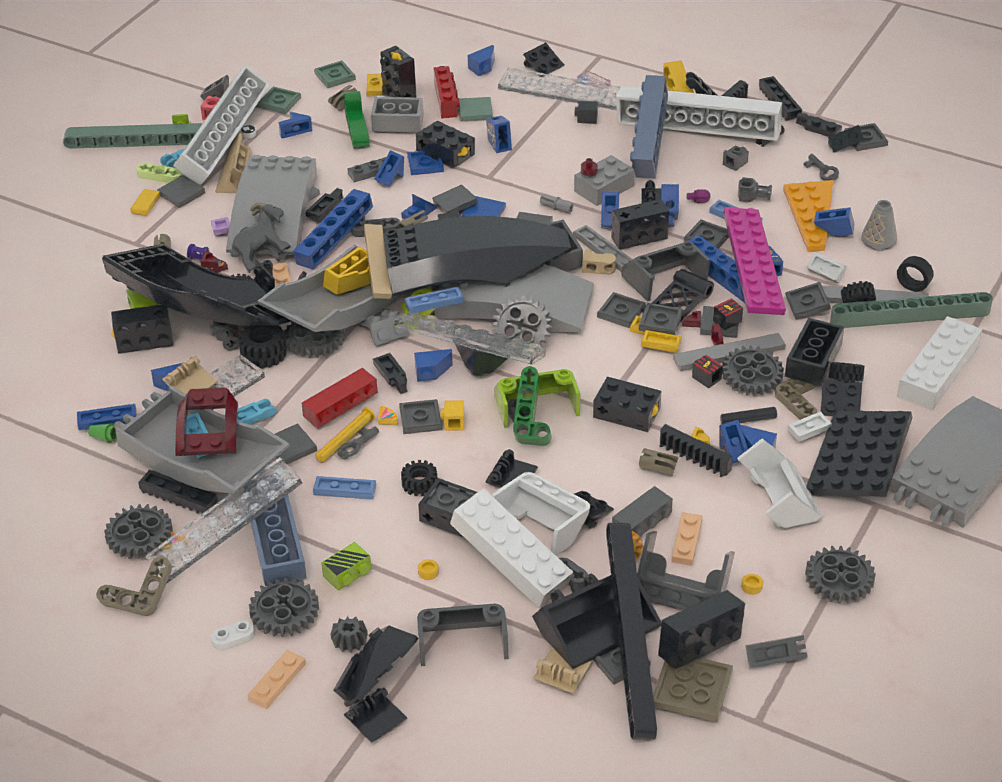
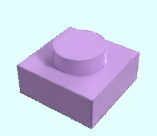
(220, 226)

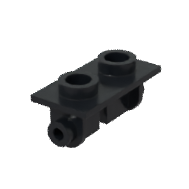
(845, 138)

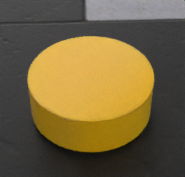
(428, 569)
(752, 584)

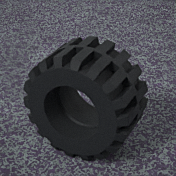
(263, 345)

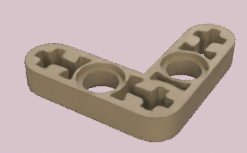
(788, 393)
(143, 595)

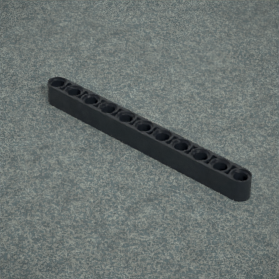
(631, 632)

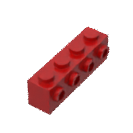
(446, 92)
(339, 397)

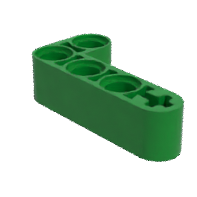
(356, 120)
(529, 404)

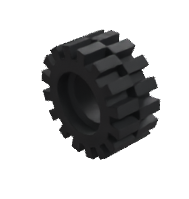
(858, 292)
(846, 371)
(418, 470)

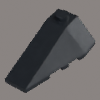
(479, 361)
(376, 659)

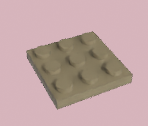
(694, 688)

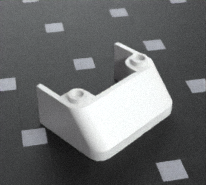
(783, 483)
(546, 504)

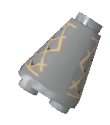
(880, 227)

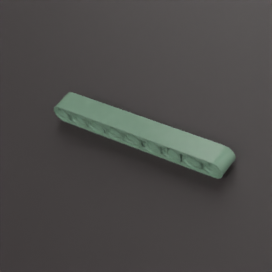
(130, 135)
(911, 309)

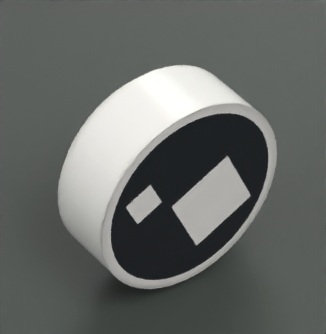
(248, 131)

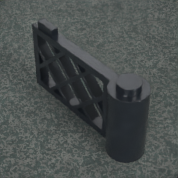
(690, 285)

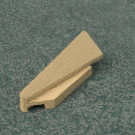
(234, 165)

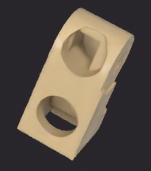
(598, 263)

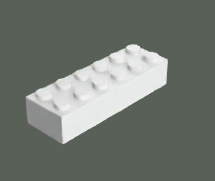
(939, 363)
(511, 547)

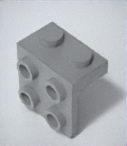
(383, 328)

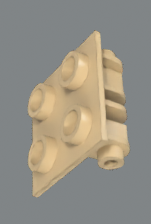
(189, 376)
(558, 673)

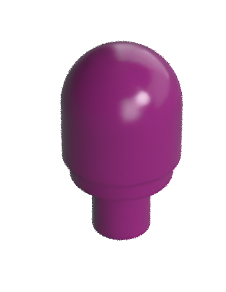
(699, 196)

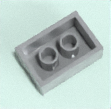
(397, 114)
(611, 177)

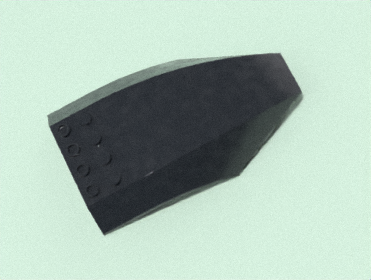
(469, 251)
(190, 288)

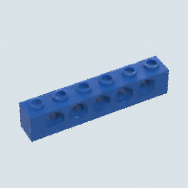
(333, 229)
(721, 268)

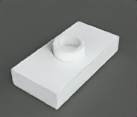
(826, 267)

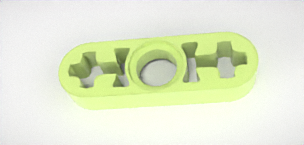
(151, 171)

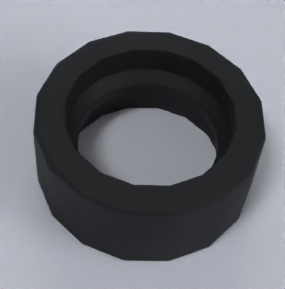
(919, 264)

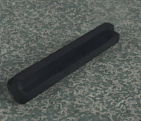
(749, 415)

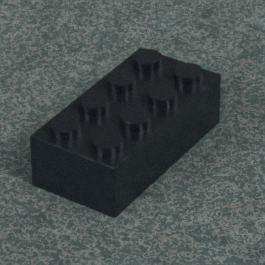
(814, 351)
(701, 629)

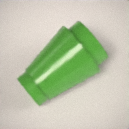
(104, 432)

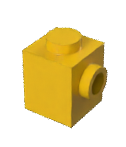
(453, 415)

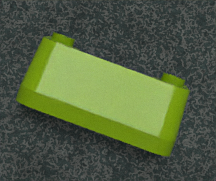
(550, 382)

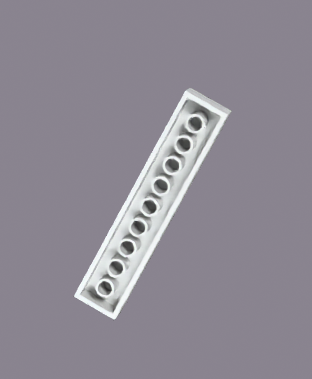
(708, 114)
(221, 125)

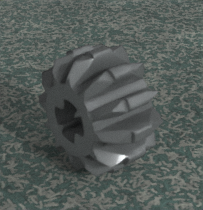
(349, 634)

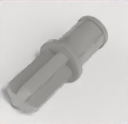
(556, 203)

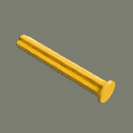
(345, 434)

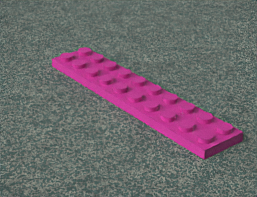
(754, 261)

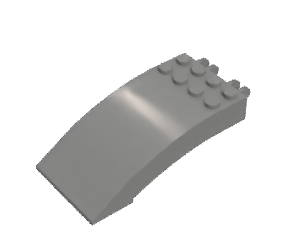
(278, 182)
(560, 292)
(319, 308)
(153, 441)
(954, 463)

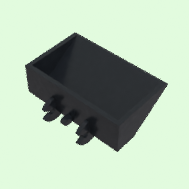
(585, 620)

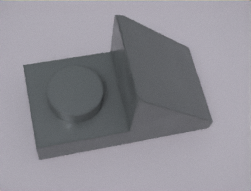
(216, 88)

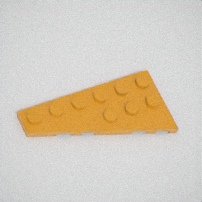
(804, 202)

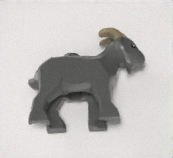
(260, 236)

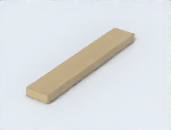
(377, 261)

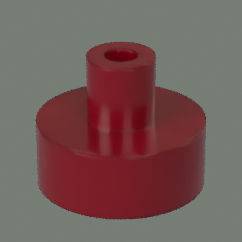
(589, 167)

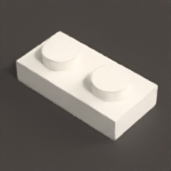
(809, 426)

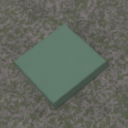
(334, 74)
(279, 100)
(475, 108)

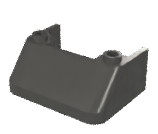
(638, 270)
(673, 589)
(462, 618)

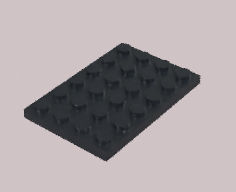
(859, 453)

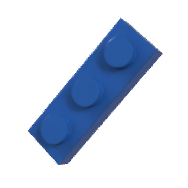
(104, 415)

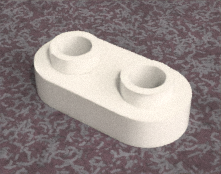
(232, 635)

